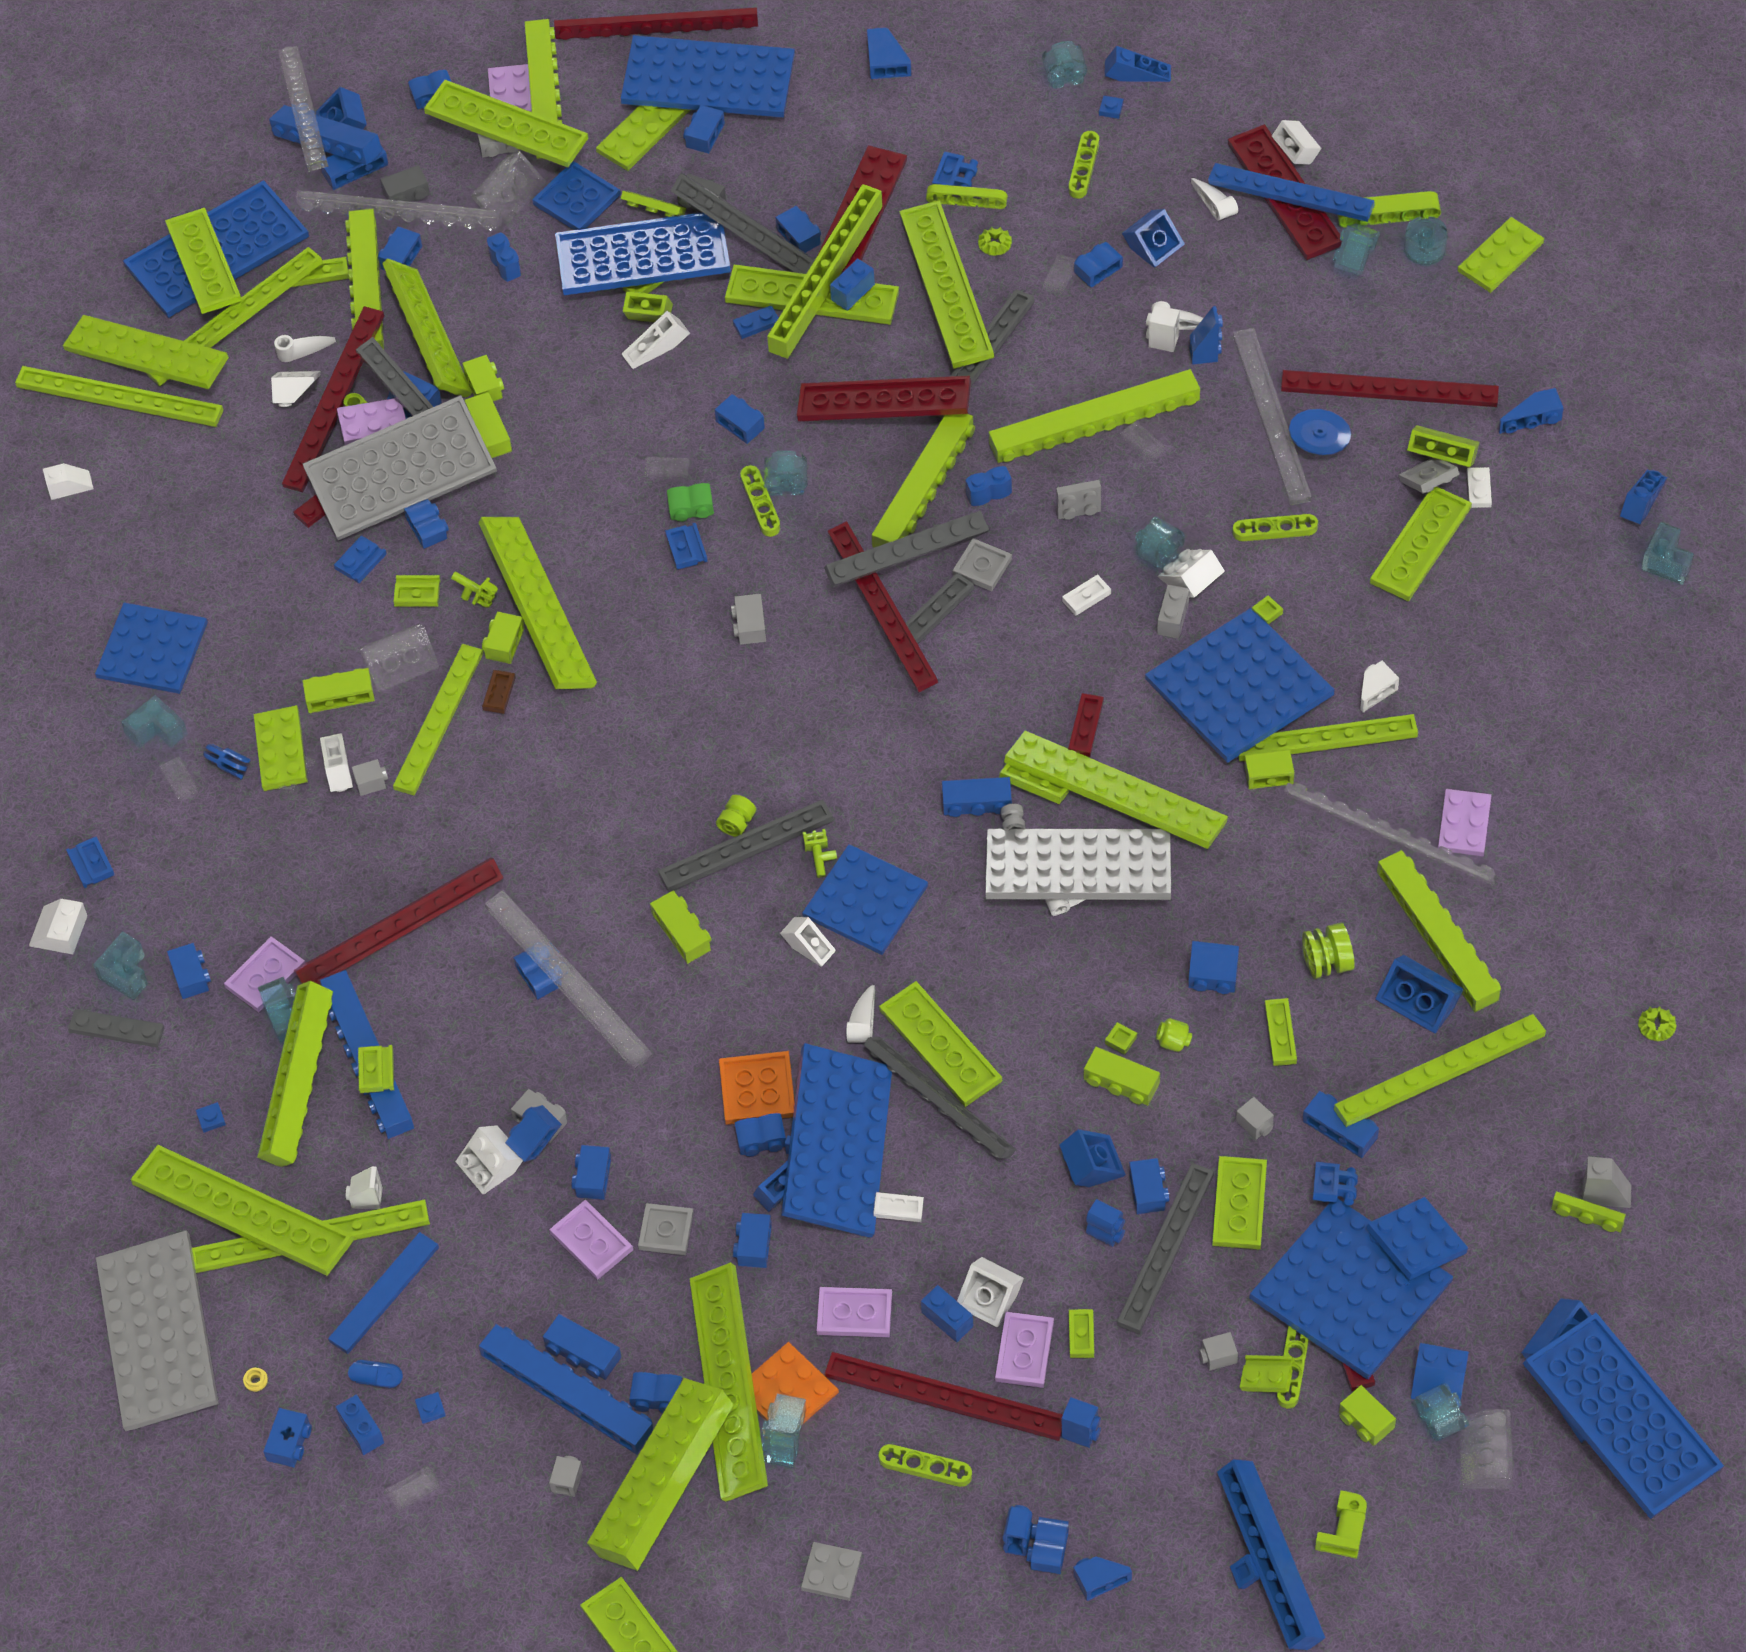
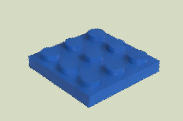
(576, 197)
(1417, 1238)

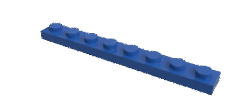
(1291, 192)

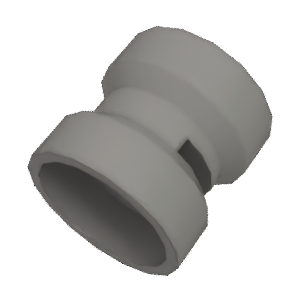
(1012, 817)

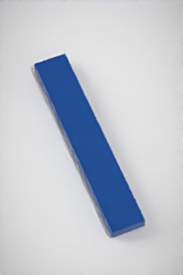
(383, 1293)

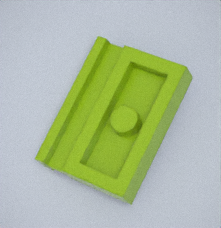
(417, 591)
(375, 1068)
(1267, 1373)

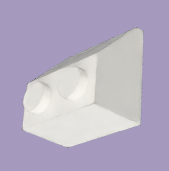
(59, 926)
(989, 1291)

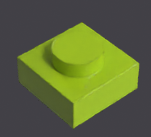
(1268, 609)
(1121, 1038)

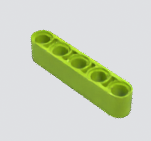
(1399, 208)

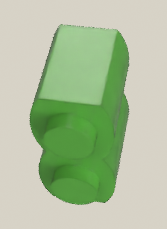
(690, 502)

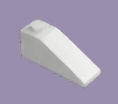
(656, 340)
(336, 763)

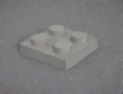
(1429, 475)
(1078, 499)
(983, 564)
(666, 1229)
(831, 1571)

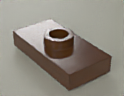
(498, 691)

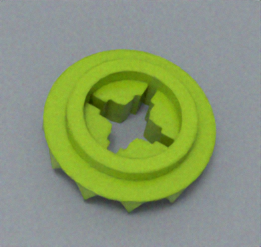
(994, 248)
(1648, 1028)

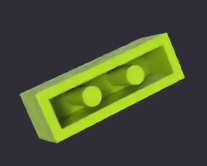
(489, 424)
(1443, 446)
(338, 690)
(681, 926)
(1121, 1076)

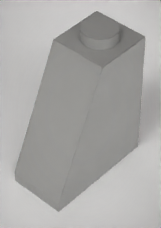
(1605, 1184)

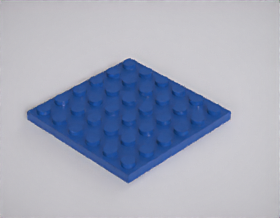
(1239, 685)
(1347, 1290)

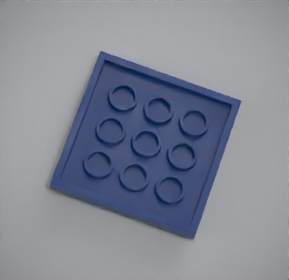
(151, 648)
(865, 899)

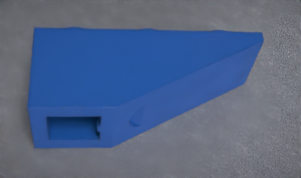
(1134, 67)
(1206, 339)
(1536, 410)
(1642, 496)

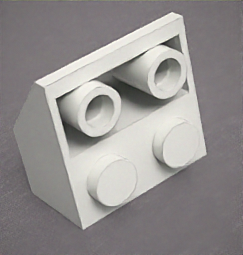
(1192, 570)
(488, 1158)

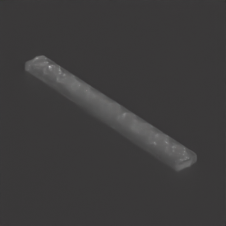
(303, 108)
(400, 210)
(1272, 417)
(1398, 836)
(568, 980)

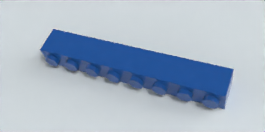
(357, 1033)
(566, 1388)
(1271, 1555)

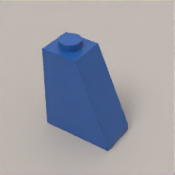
(886, 55)

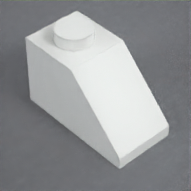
(66, 480)
(1377, 685)
(808, 940)
(365, 1190)

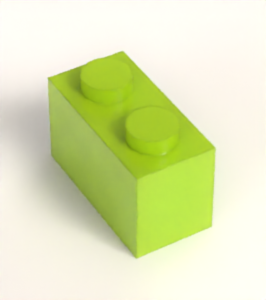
(646, 306)
(482, 378)
(503, 637)
(1269, 769)
(1366, 1416)

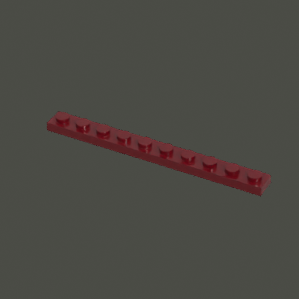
(656, 23)
(1390, 388)
(332, 398)
(886, 613)
(400, 922)
(944, 1396)

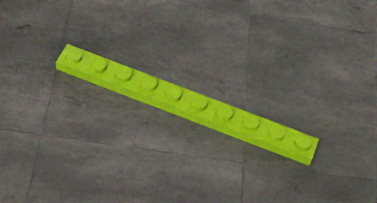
(252, 302)
(119, 396)
(1439, 1070)
(359, 1225)

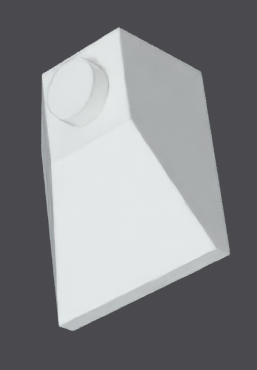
(291, 385)

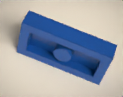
(755, 322)

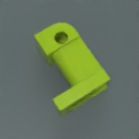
(1351, 1514)

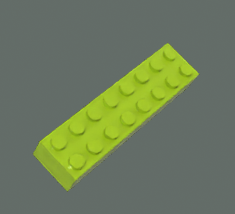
(660, 1474)

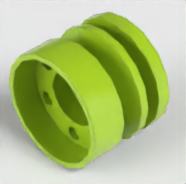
(1332, 949)

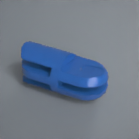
(226, 758)
(375, 1373)

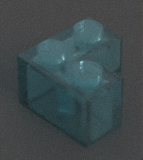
(1355, 248)
(1665, 558)
(151, 720)
(119, 966)
(278, 1004)
(783, 1430)

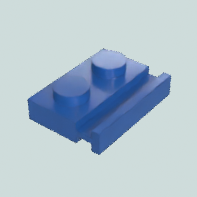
(686, 546)
(360, 559)
(90, 862)

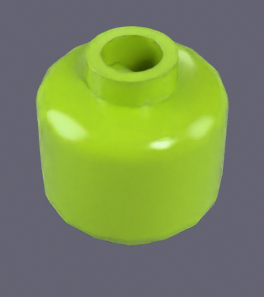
(1173, 1035)

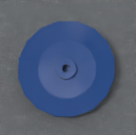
(1319, 431)

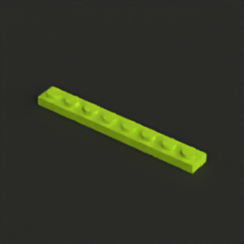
(438, 719)
(1338, 736)

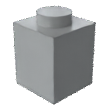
(369, 777)
(1255, 1118)
(1218, 1351)
(566, 1475)

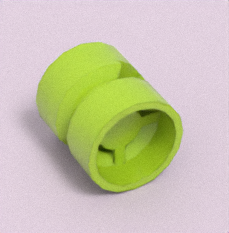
(735, 816)

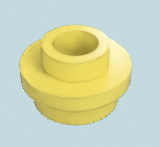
(255, 1373)

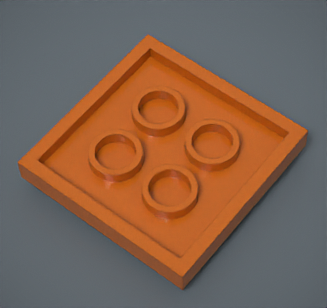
(756, 1086)
(793, 1376)

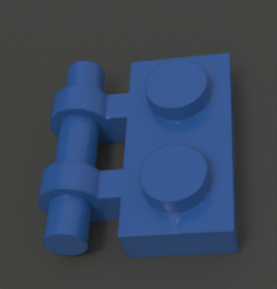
(949, 170)
(1326, 1183)

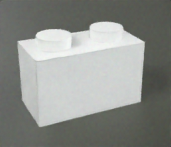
(1296, 142)
(1163, 328)

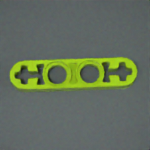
(1081, 164)
(995, 198)
(759, 501)
(1274, 524)
(1298, 1366)
(927, 1461)

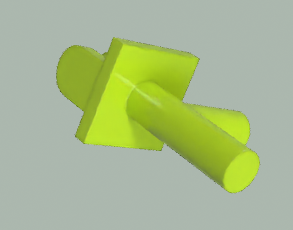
(484, 593)
(816, 845)

